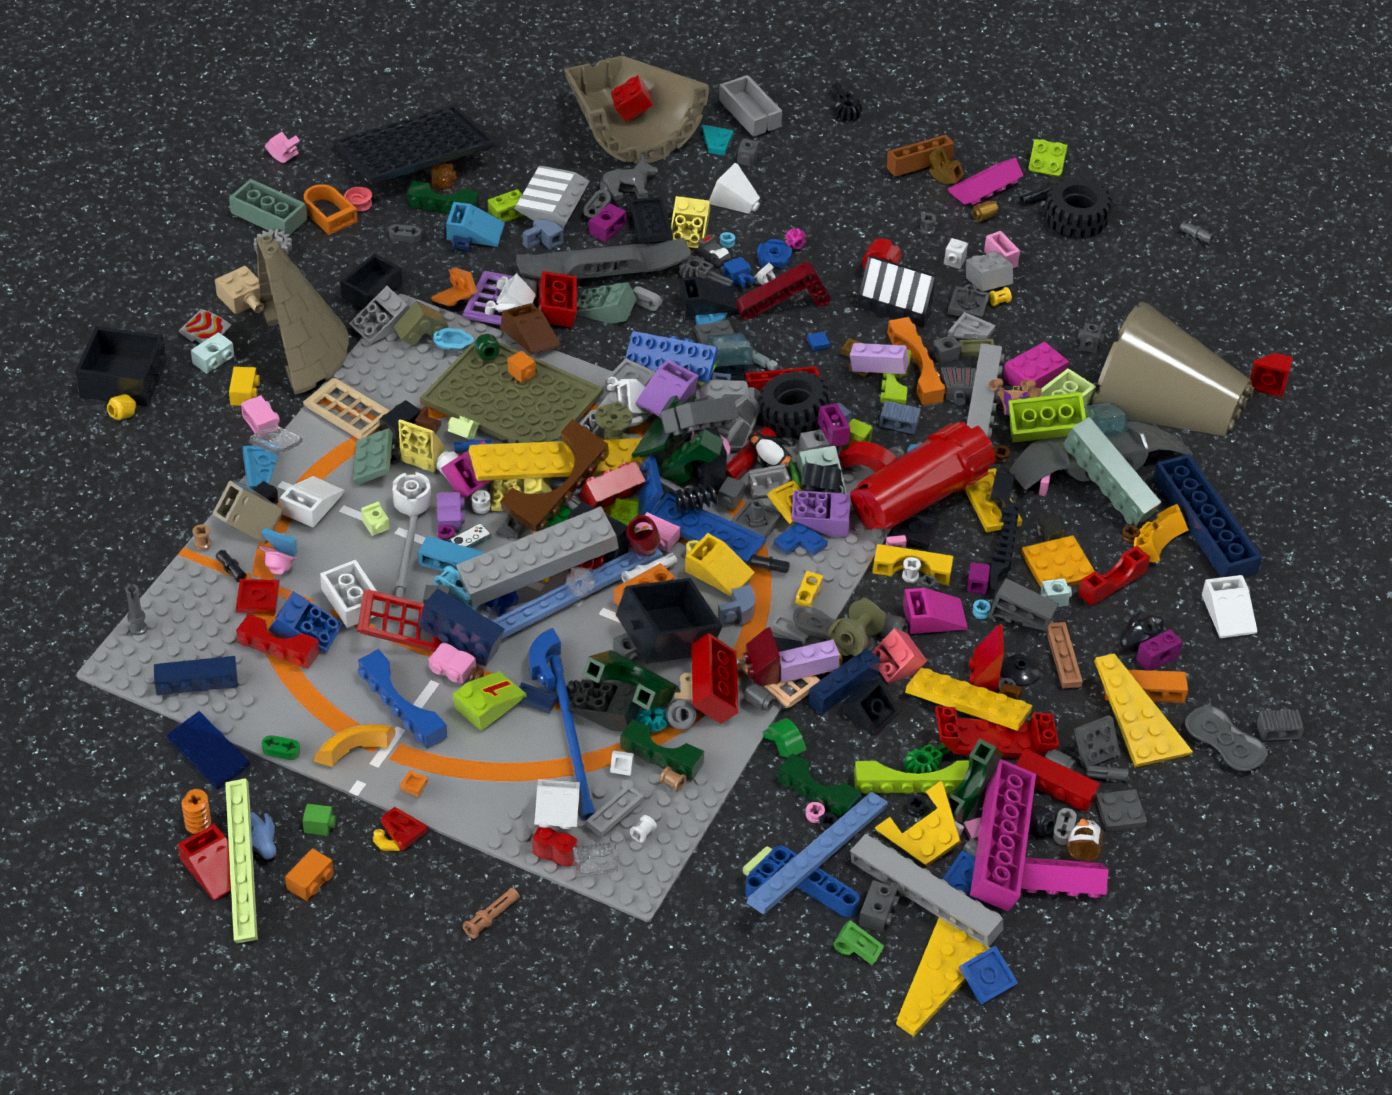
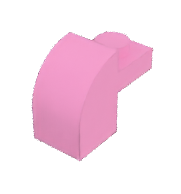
(282, 148)

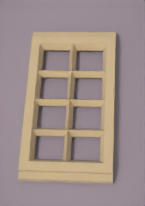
(311, 403)

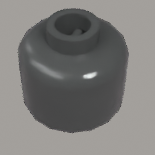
(892, 622)

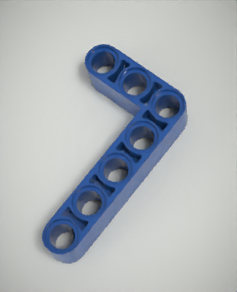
(820, 889)

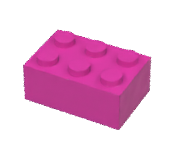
(1037, 364)

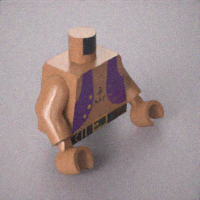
(1026, 390)

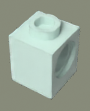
(1057, 591)

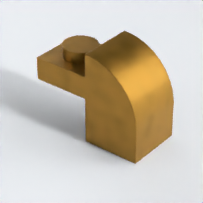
(944, 170)

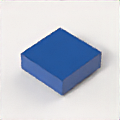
(818, 341)

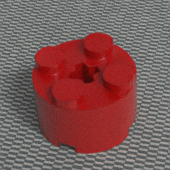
(883, 249)

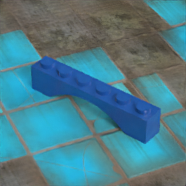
(424, 724)

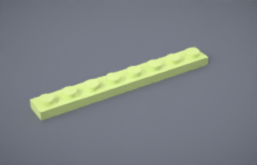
(241, 861)

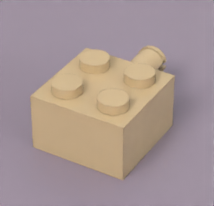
(239, 290)

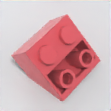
(898, 656)

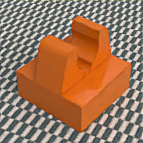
(414, 783)

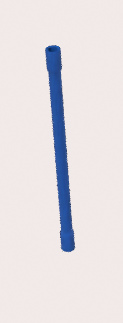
(586, 802)

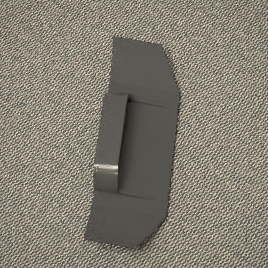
(607, 260)
(1051, 455)

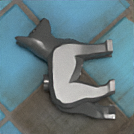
(628, 180)

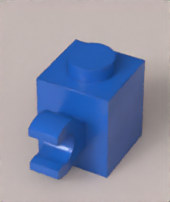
(738, 271)

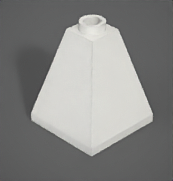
(735, 191)

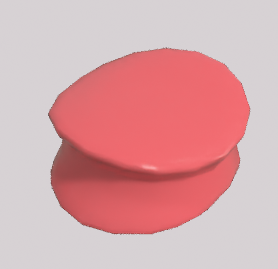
(359, 197)

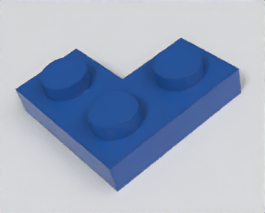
(798, 536)

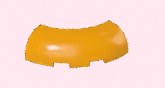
(1161, 531)
(360, 735)

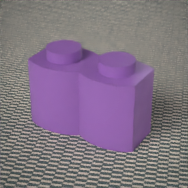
(449, 509)

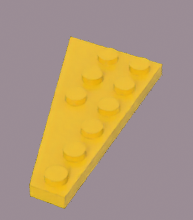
(1143, 726)
(937, 975)

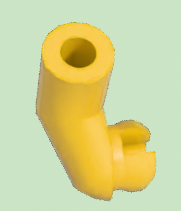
(382, 842)

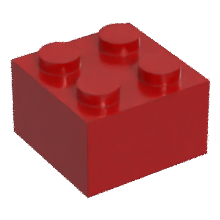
(631, 98)

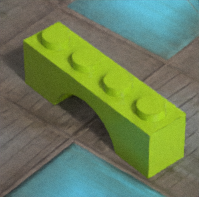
(893, 390)

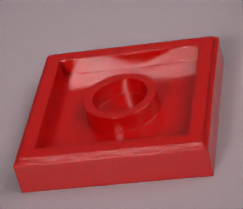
(257, 596)

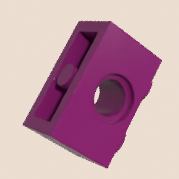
(607, 222)
(834, 425)
(1159, 650)

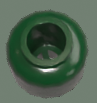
(487, 347)

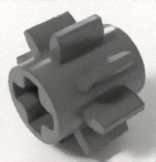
(928, 582)

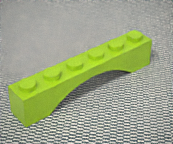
(880, 779)

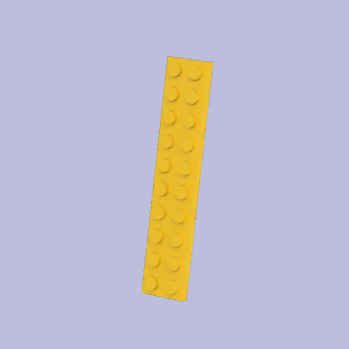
(542, 459)

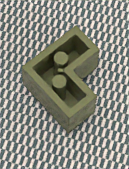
(418, 321)

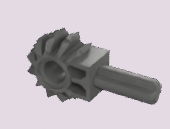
(699, 267)

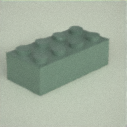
(268, 207)

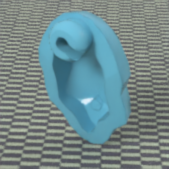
(452, 339)

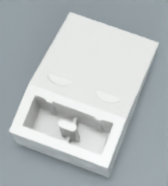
(309, 500)
(1229, 606)
(557, 804)

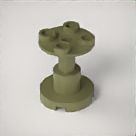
(613, 419)
(852, 632)

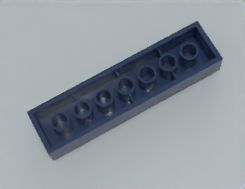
(1207, 517)

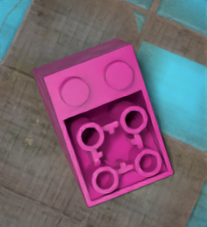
(462, 475)
(932, 611)

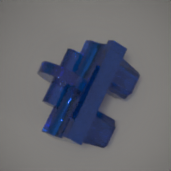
(502, 603)

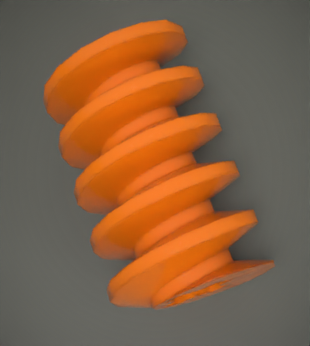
(196, 811)

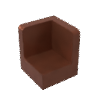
(423, 420)

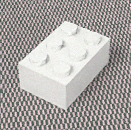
(345, 590)

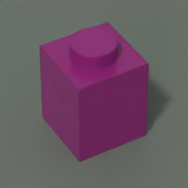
(978, 578)

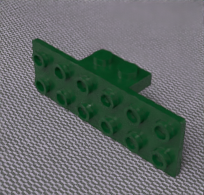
(655, 437)

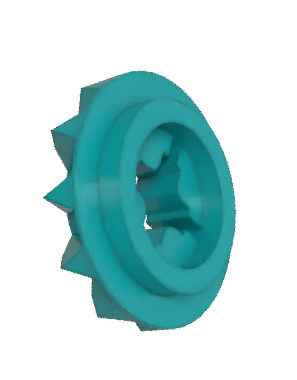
(660, 721)

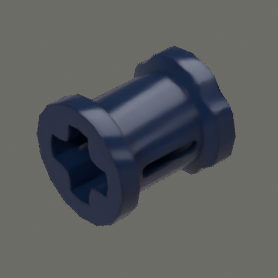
(455, 243)

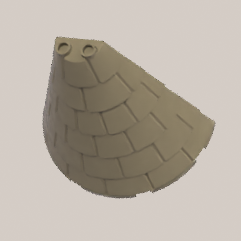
(310, 330)

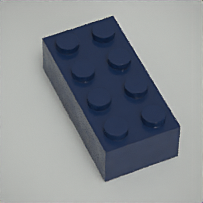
(461, 626)

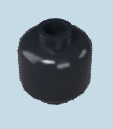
(1041, 821)

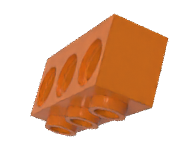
(654, 574)

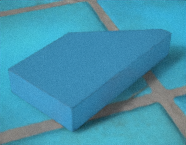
(710, 318)
(280, 541)

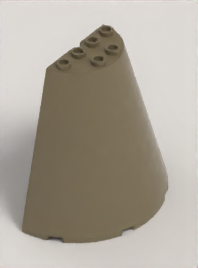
(653, 132)
(1170, 377)

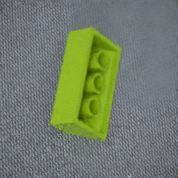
(1045, 416)

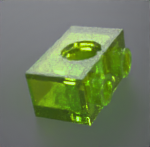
(625, 510)

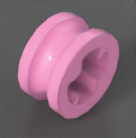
(814, 806)

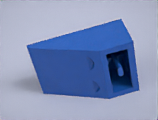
(304, 617)

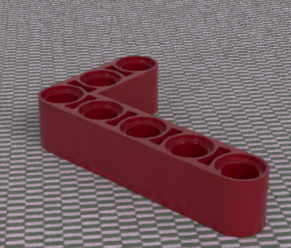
(782, 288)

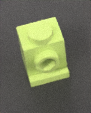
(463, 427)
(375, 518)

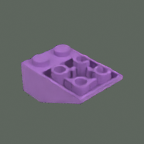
(667, 382)
(822, 511)

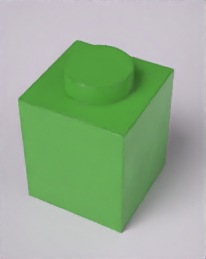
(318, 819)

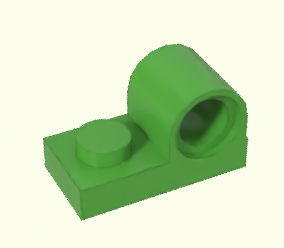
(856, 940)

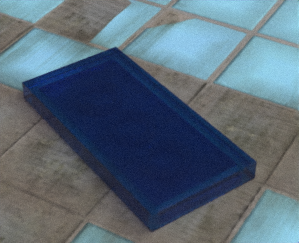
(208, 750)

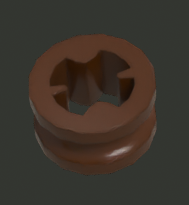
(1001, 459)
(1133, 530)
(475, 674)

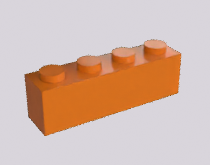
(1161, 685)

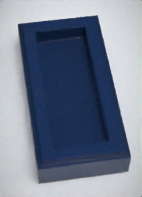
(538, 698)

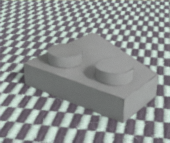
(971, 328)

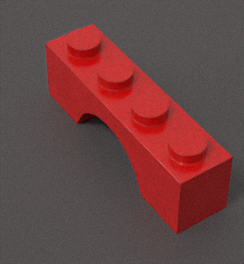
(1129, 567)
(298, 650)

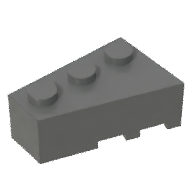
(1023, 606)

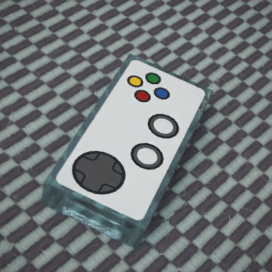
(472, 537)

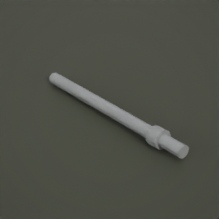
(401, 585)

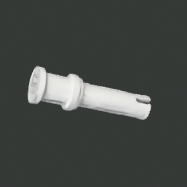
(667, 561)

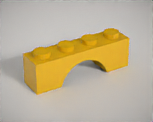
(891, 559)

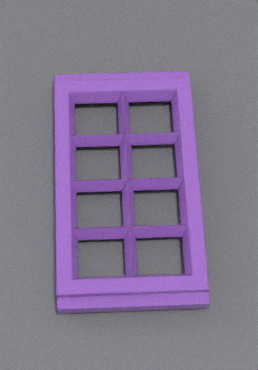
(480, 316)

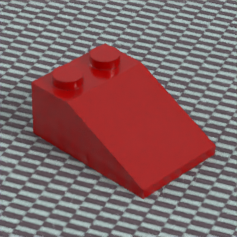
(988, 661)

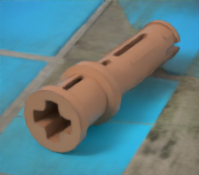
(484, 917)

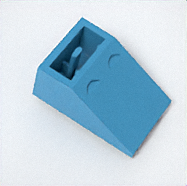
(473, 222)

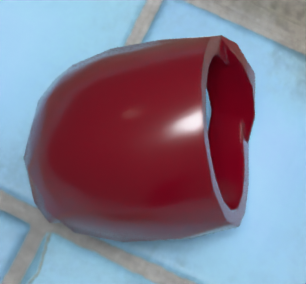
(645, 540)

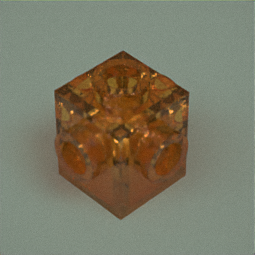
(443, 175)

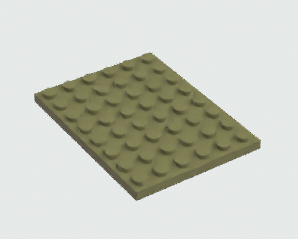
(506, 407)

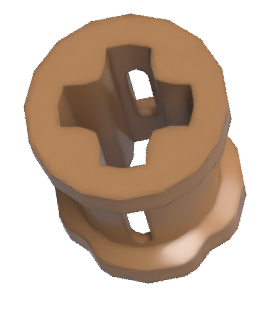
(201, 534)
(672, 779)

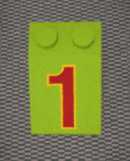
(487, 699)

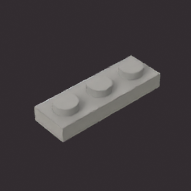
(614, 810)

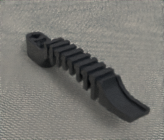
(1002, 560)

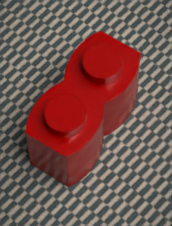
(554, 846)

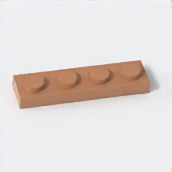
(1064, 655)

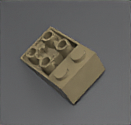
(247, 510)

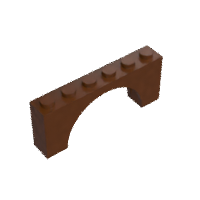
(537, 509)

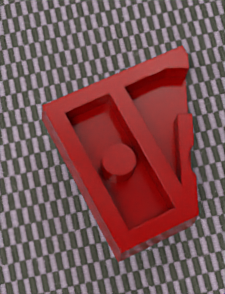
(403, 827)

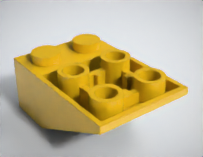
(717, 565)

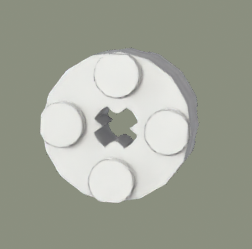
(411, 494)

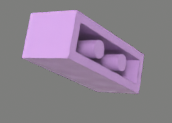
(879, 358)
(808, 661)

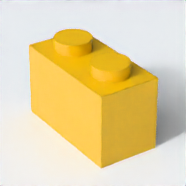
(243, 385)

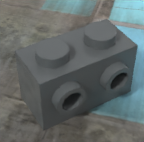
(878, 906)

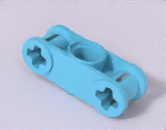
(451, 579)

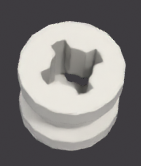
(481, 501)

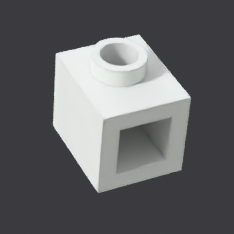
(958, 250)

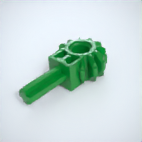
(926, 759)

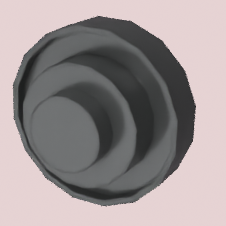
(680, 714)

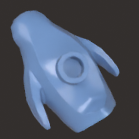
(263, 836)

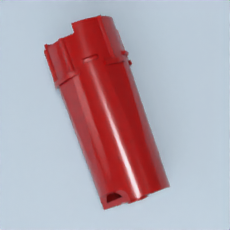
(923, 476)

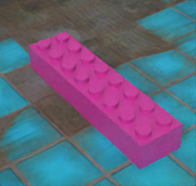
(1003, 836)

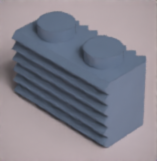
(899, 417)

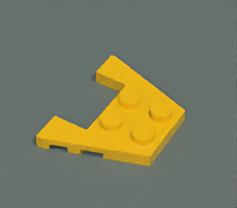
(930, 836)

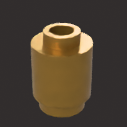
(985, 210)

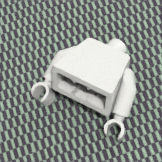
(513, 294)
(628, 393)

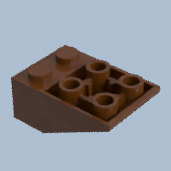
(529, 328)

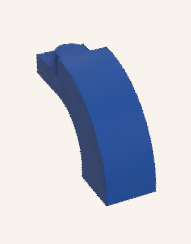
(540, 652)

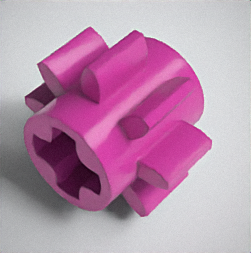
(795, 238)

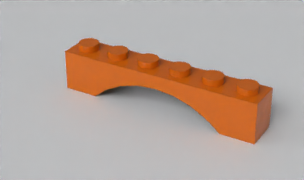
(929, 388)

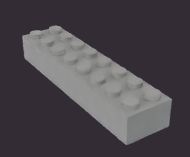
(537, 556)

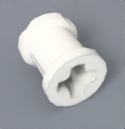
(911, 567)
(643, 828)

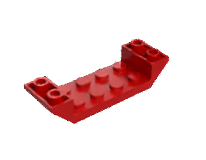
(962, 734)

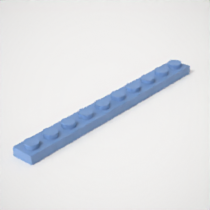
(561, 597)
(816, 853)

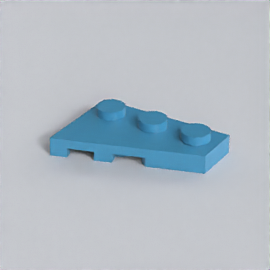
(258, 465)

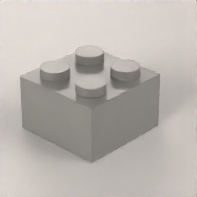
(989, 271)

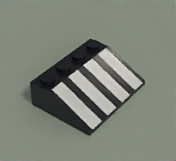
(897, 291)

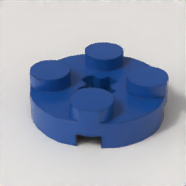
(780, 259)

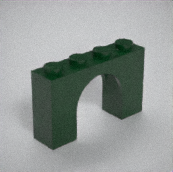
(651, 690)

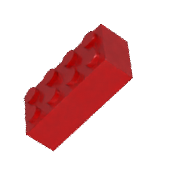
(714, 678)

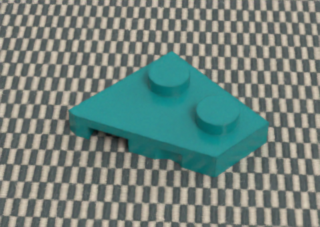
(717, 139)

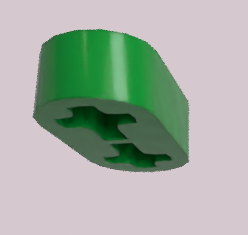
(281, 747)

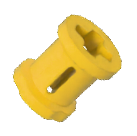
(1000, 296)

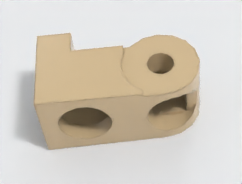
(685, 688)

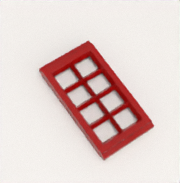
(366, 612)

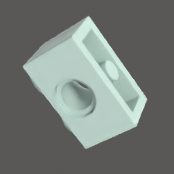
(212, 353)

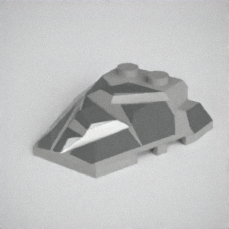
(747, 405)

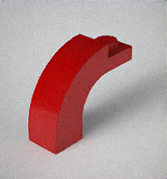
(866, 454)

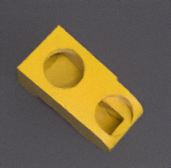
(809, 590)

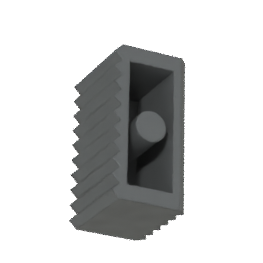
(1280, 725)

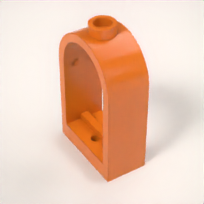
(337, 221)

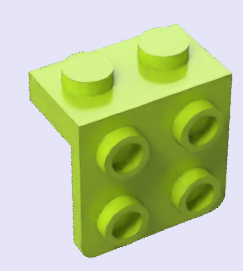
(1047, 157)

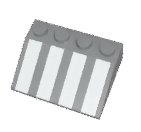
(552, 195)

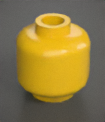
(121, 407)

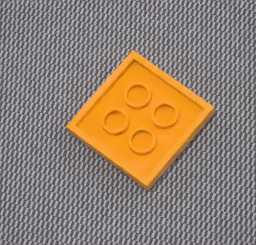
(1057, 560)

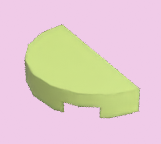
(756, 860)

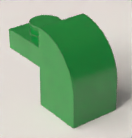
(786, 736)

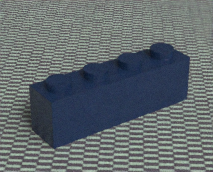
(195, 675)
(843, 681)

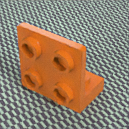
(463, 288)

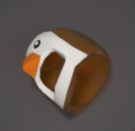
(1086, 841)

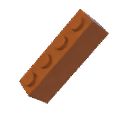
(916, 155)

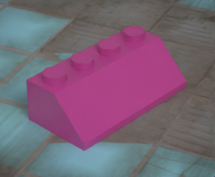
(987, 181)
(1064, 876)

